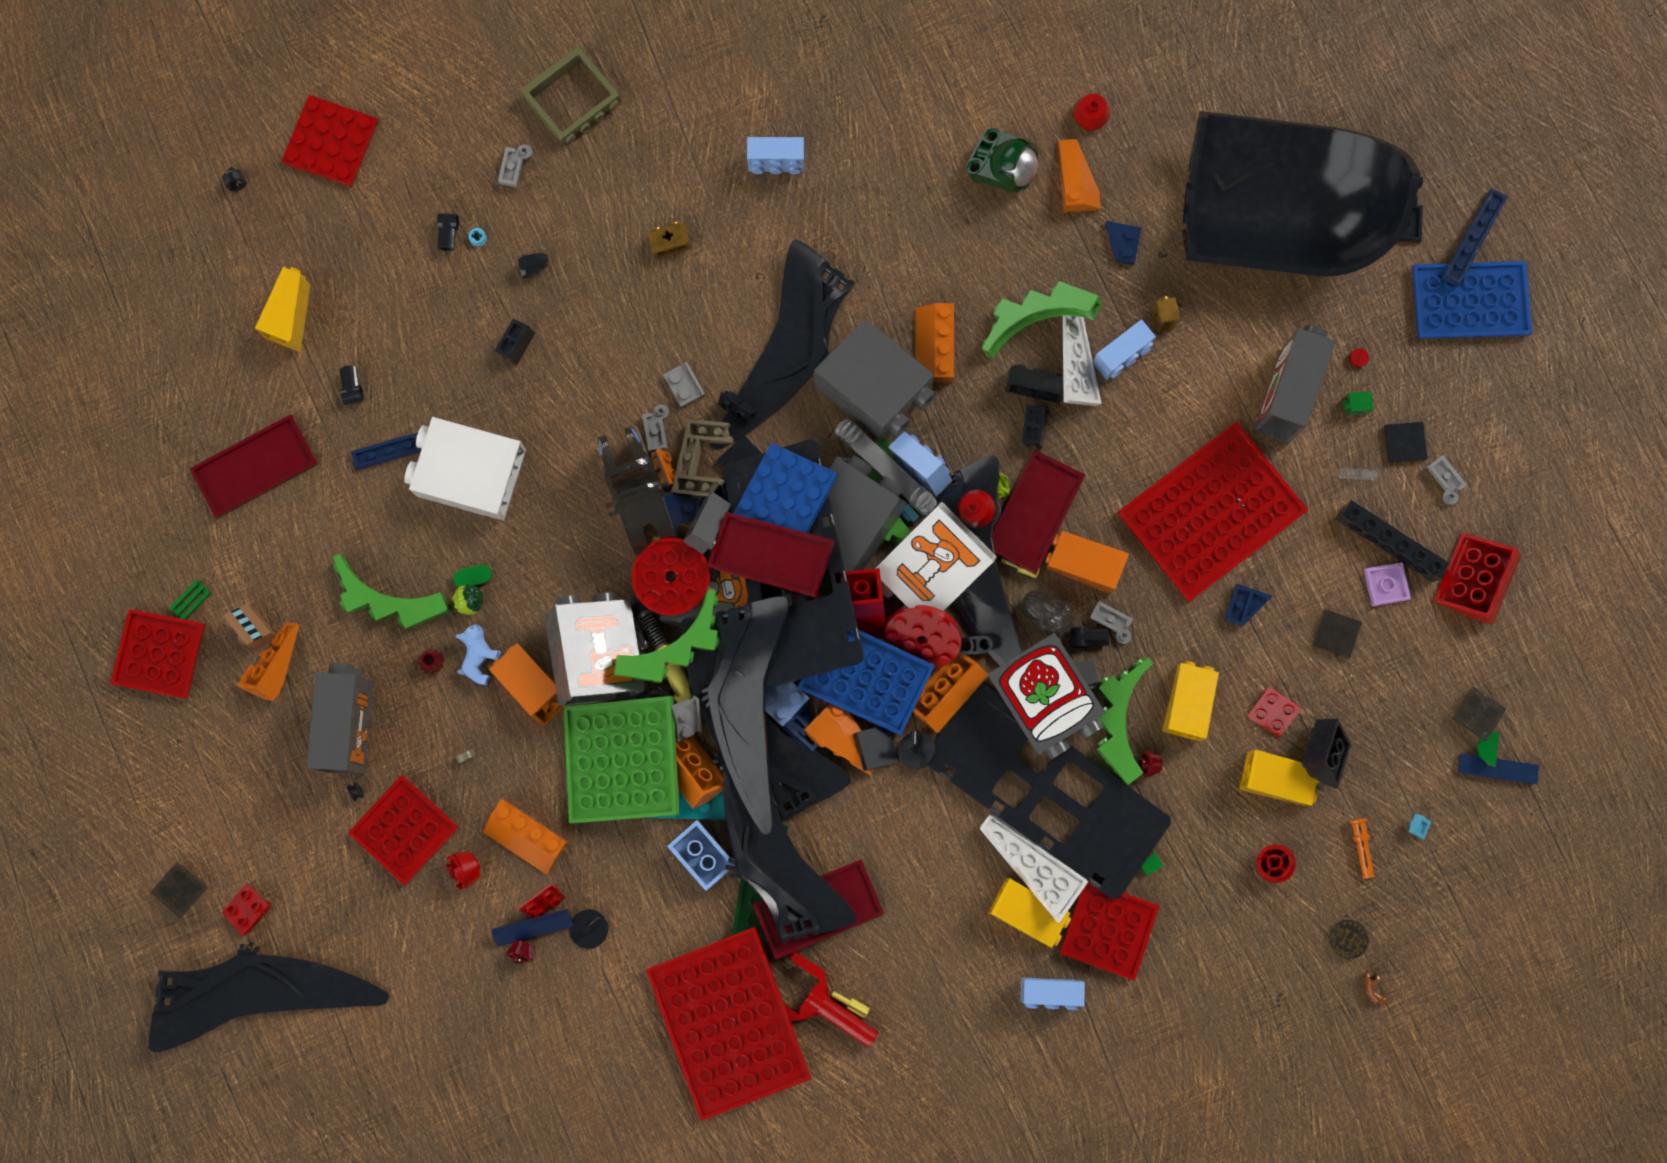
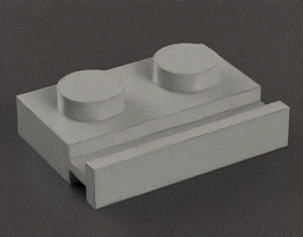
(684, 385)
(686, 718)

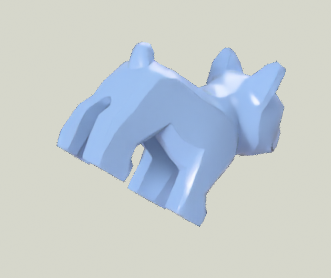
(477, 653)

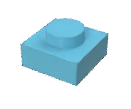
(909, 515)
(1419, 826)

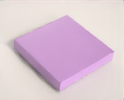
(1387, 584)

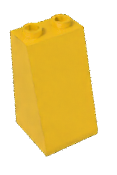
(286, 310)
(1191, 701)
(1278, 778)
(1025, 912)

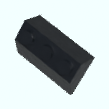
(1035, 384)
(1326, 752)

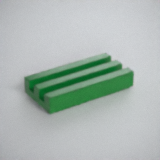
(185, 595)

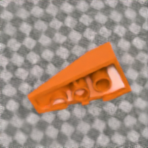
(1077, 181)
(269, 673)
(835, 731)

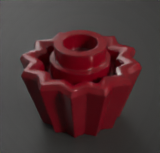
(431, 661)
(1150, 763)
(520, 952)

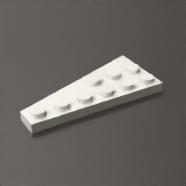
(1078, 367)
(1045, 875)

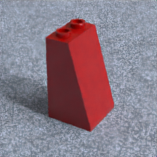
(868, 600)

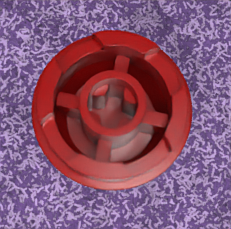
(1091, 112)
(976, 509)
(1276, 863)
(463, 869)

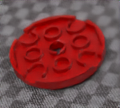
(670, 597)
(939, 627)

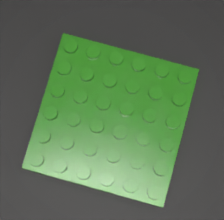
(621, 760)

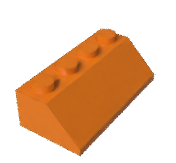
(935, 340)
(948, 690)
(697, 774)
(525, 836)

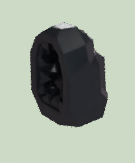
(234, 179)
(532, 264)

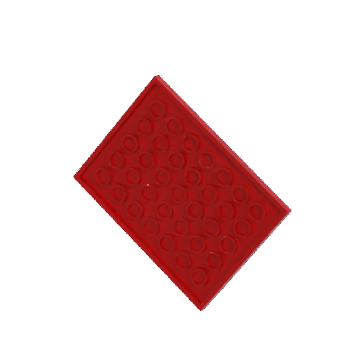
(1192, 516)
(728, 1024)

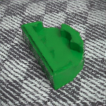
(1489, 749)

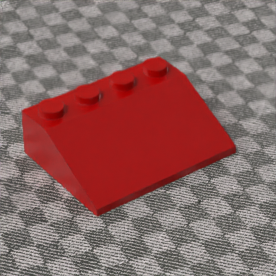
(1478, 577)

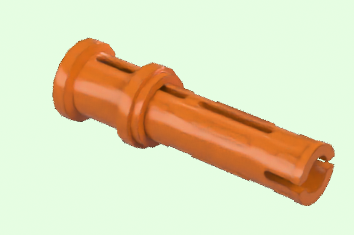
(1367, 872)

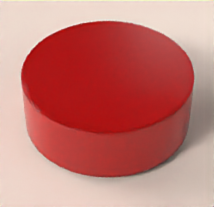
(1359, 357)

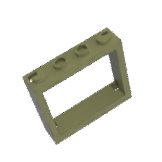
(554, 73)

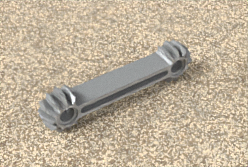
(884, 465)

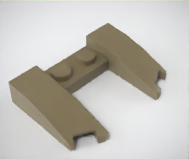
(697, 433)

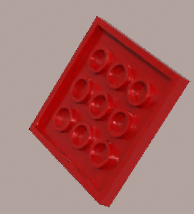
(330, 140)
(158, 654)
(403, 830)
(1109, 931)

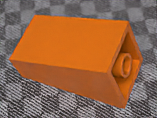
(1086, 561)
(527, 684)

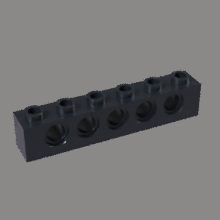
(1392, 541)

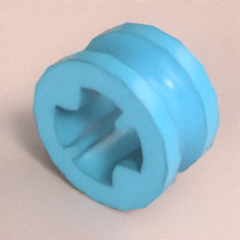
(482, 241)

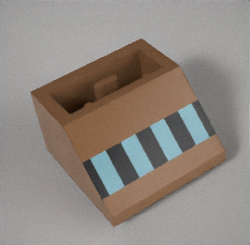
(249, 626)

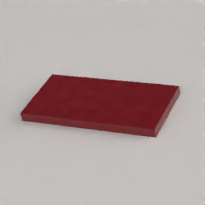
(253, 466)
(1035, 511)
(771, 554)
(851, 884)

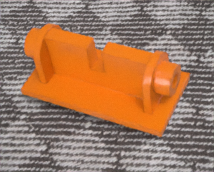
(662, 460)

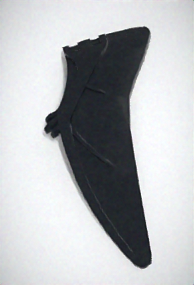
(798, 338)
(984, 600)
(738, 698)
(790, 765)
(779, 874)
(247, 987)

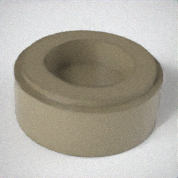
(466, 755)

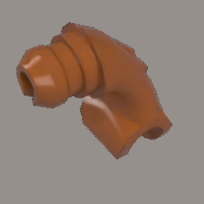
(1374, 995)

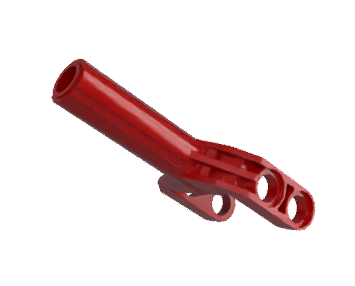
(819, 1004)

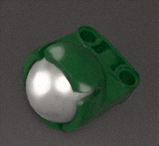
(1003, 161)

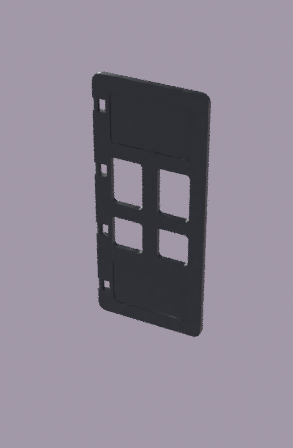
(817, 629)
(1111, 835)

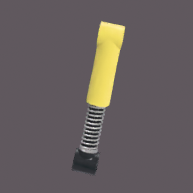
(675, 674)

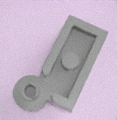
(512, 165)
(655, 428)
(1447, 478)
(1113, 620)

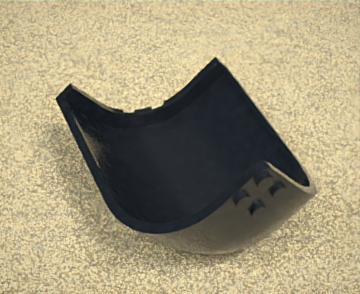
(1315, 199)

